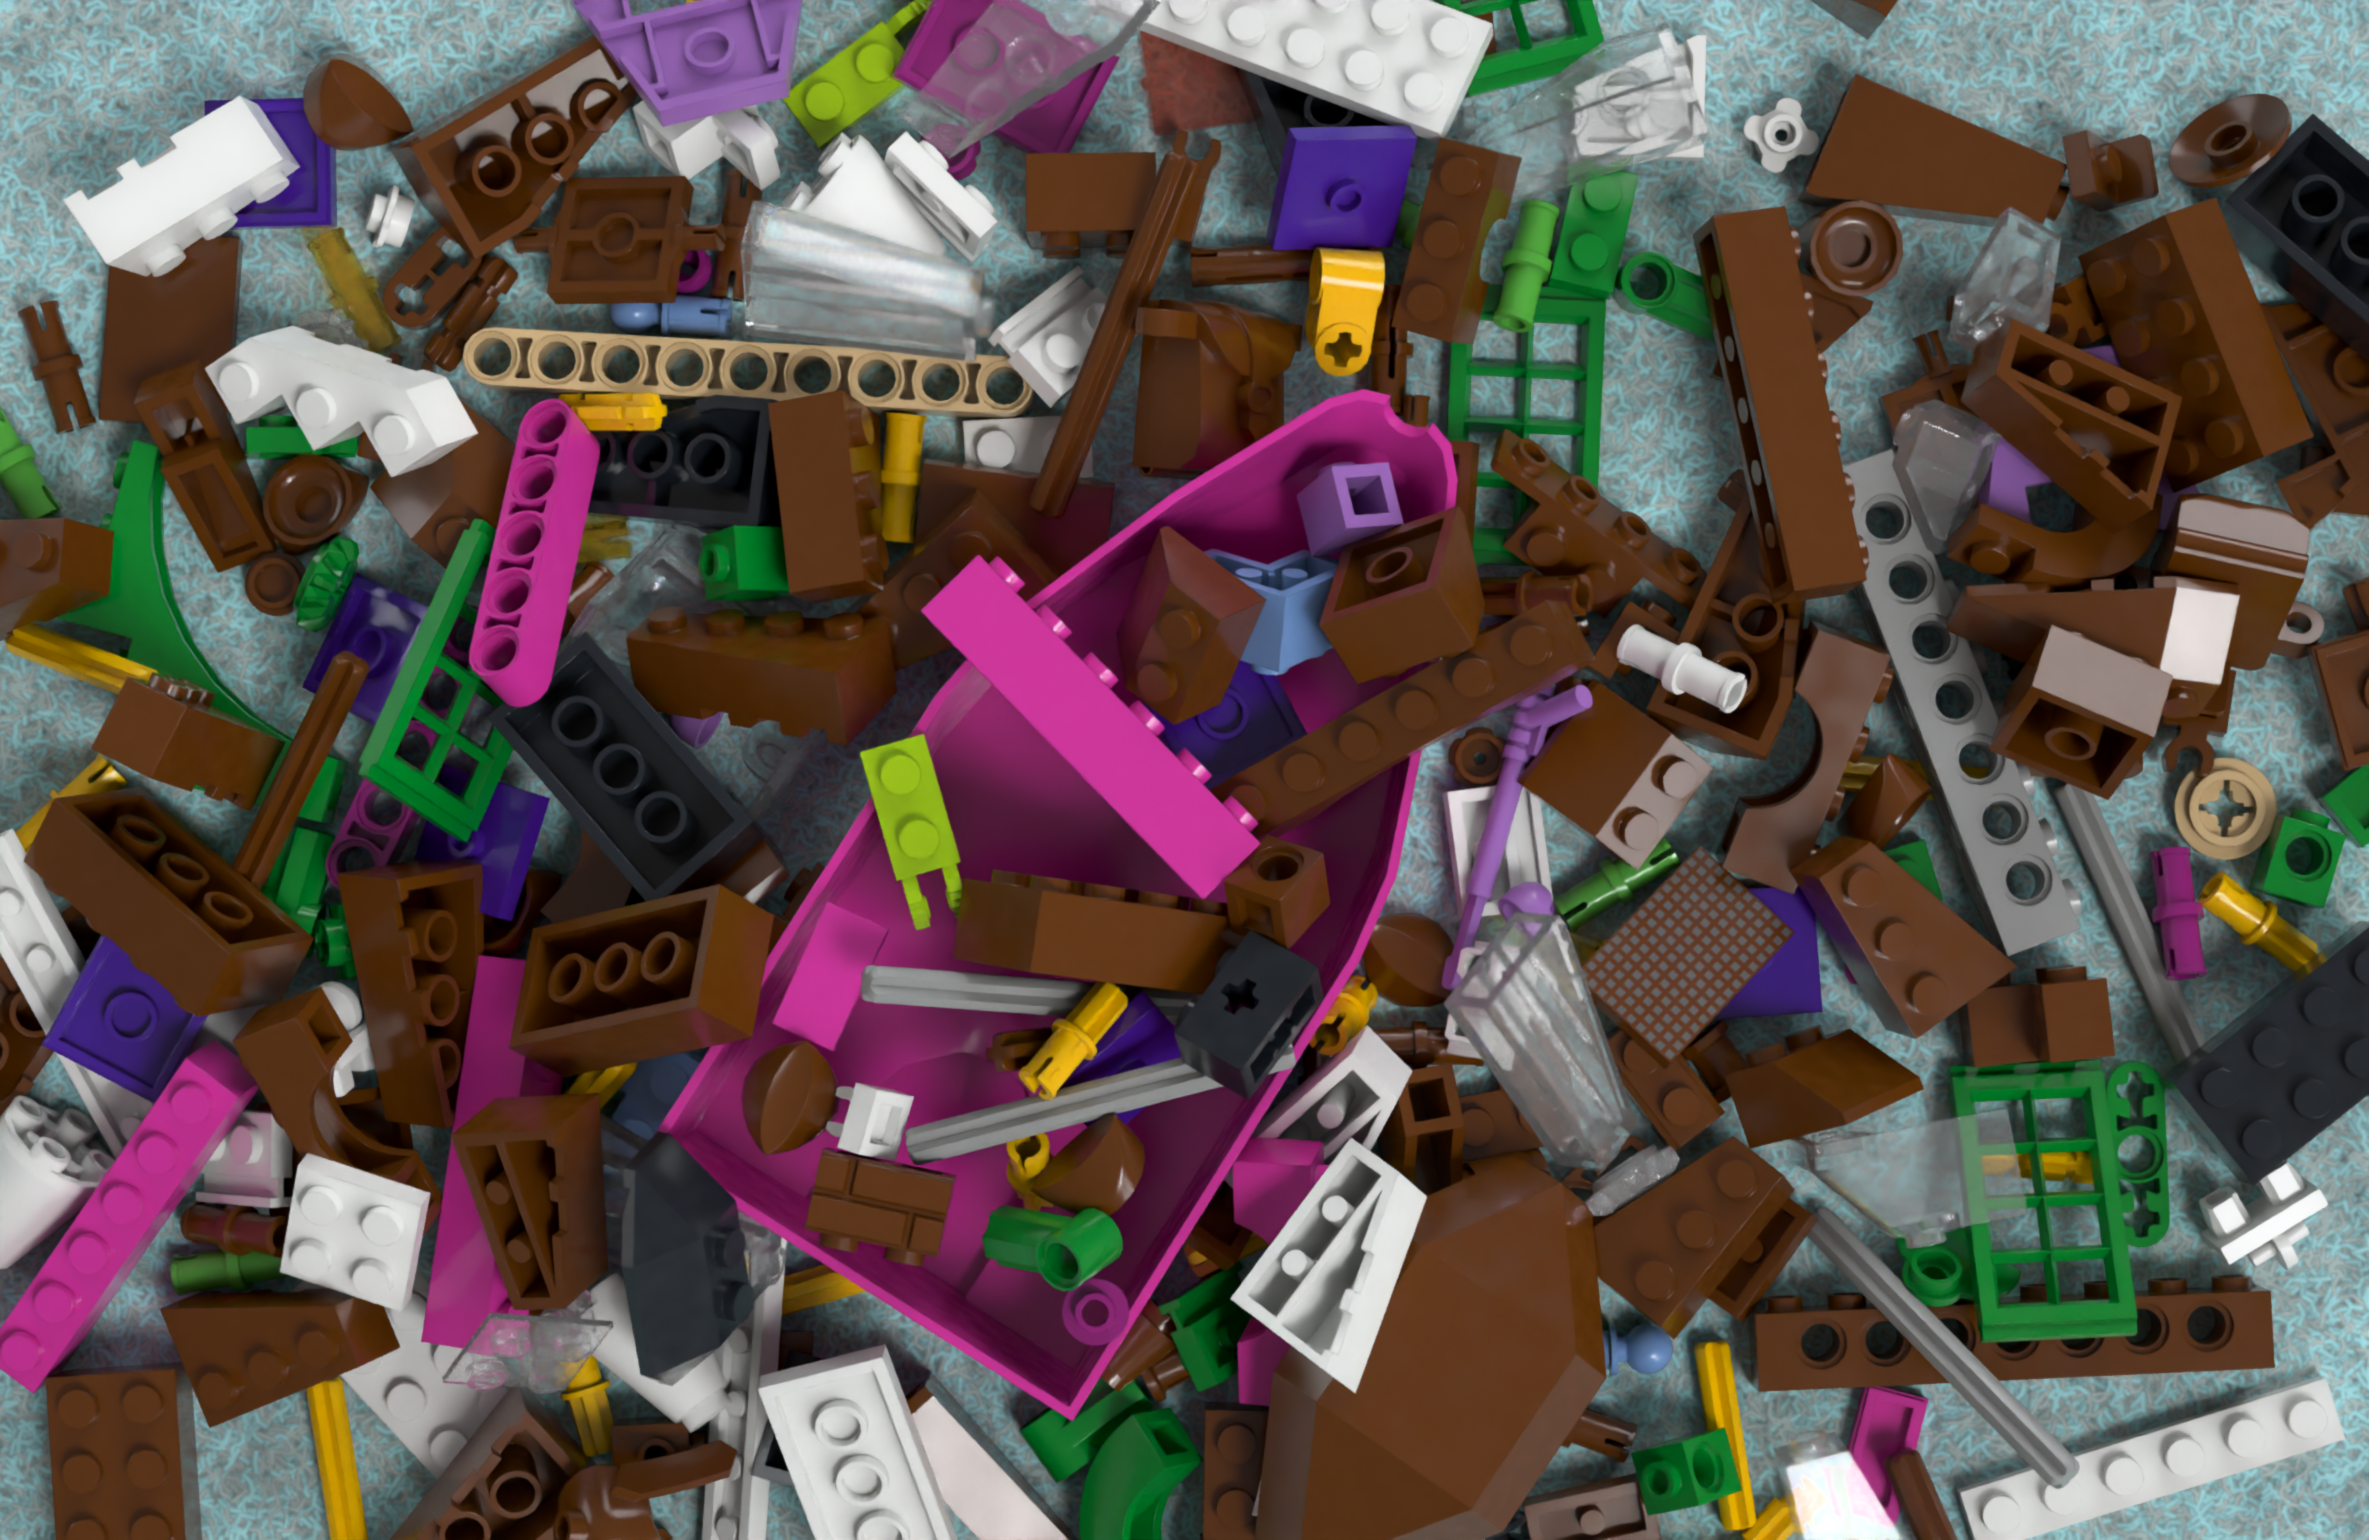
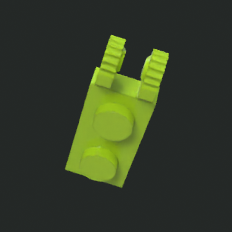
(854, 79)
(913, 820)

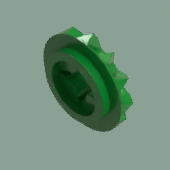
(325, 583)

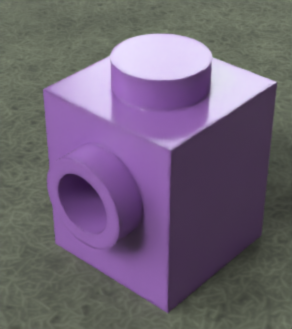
(1348, 505)

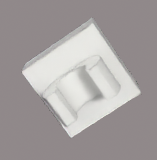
(872, 1121)

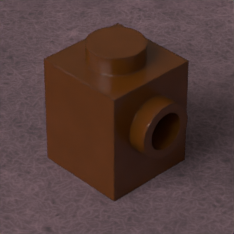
(651, 1438)

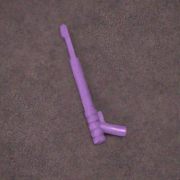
(1525, 741)

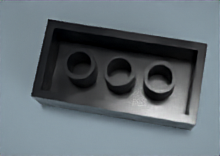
(2309, 227)
(627, 776)
(2283, 1063)

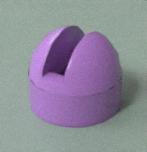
(695, 731)
(1526, 897)

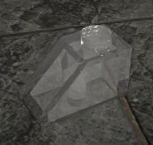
(2007, 280)
(1942, 467)

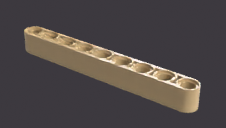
(720, 360)

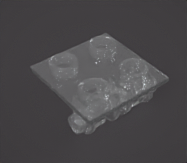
(530, 1349)

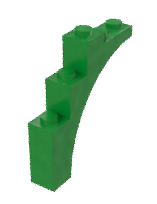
(146, 610)

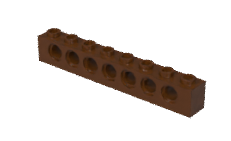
(2237, 1342)

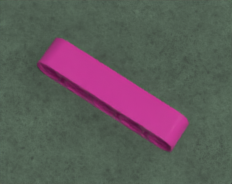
(534, 553)

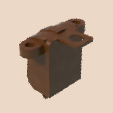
(1207, 383)
(2245, 546)

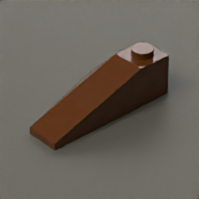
(2173, 626)

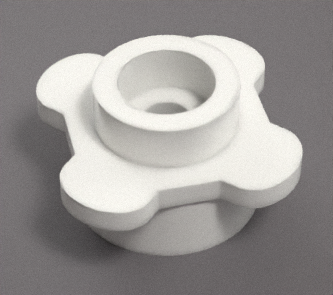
(1777, 153)
(389, 217)

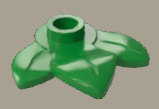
(1942, 1271)

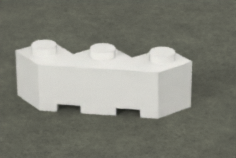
(343, 393)

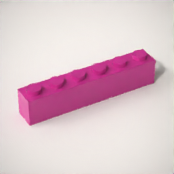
(1090, 726)
(124, 1214)
(464, 1270)

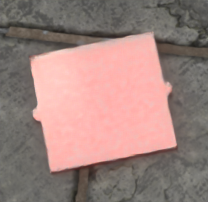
(1191, 89)

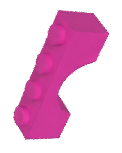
(1268, 1188)

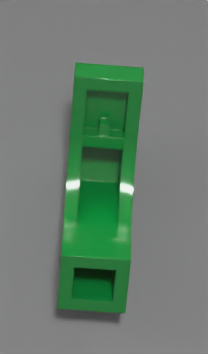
(1135, 1477)

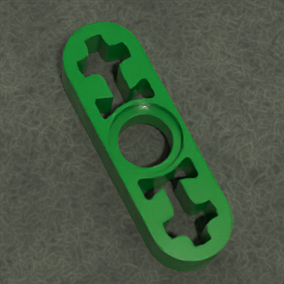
(2157, 1169)

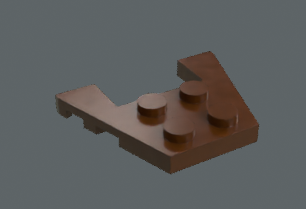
(2335, 394)

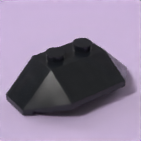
(680, 1260)

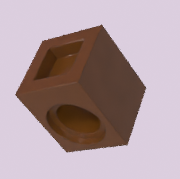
(1277, 891)

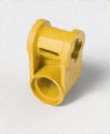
(1343, 307)

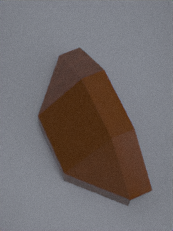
(1467, 1381)

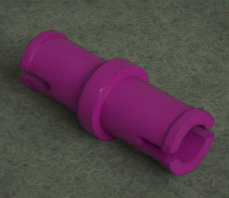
(2177, 913)

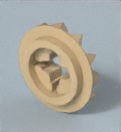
(2242, 832)

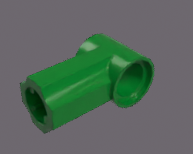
(1679, 300)
(300, 878)
(1056, 1246)
(1068, 1445)

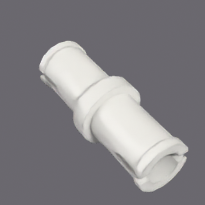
(1681, 668)

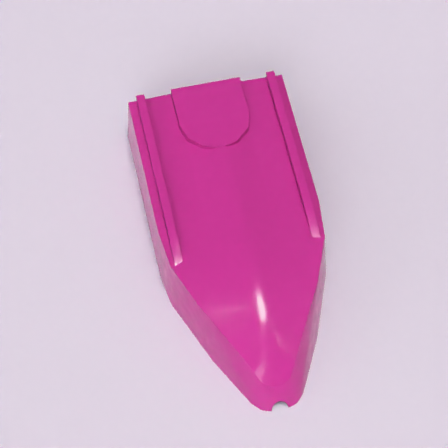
(1032, 814)

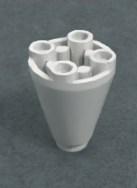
(864, 196)
(45, 1173)
(691, 1400)

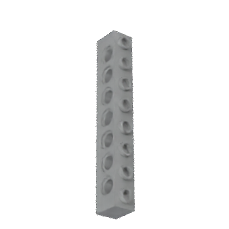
(1938, 740)

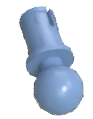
(685, 316)
(1643, 1348)

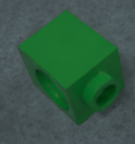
(744, 564)
(2272, 872)
(1686, 1471)

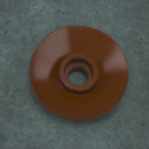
(2230, 141)

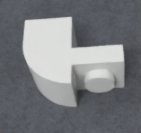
(697, 143)

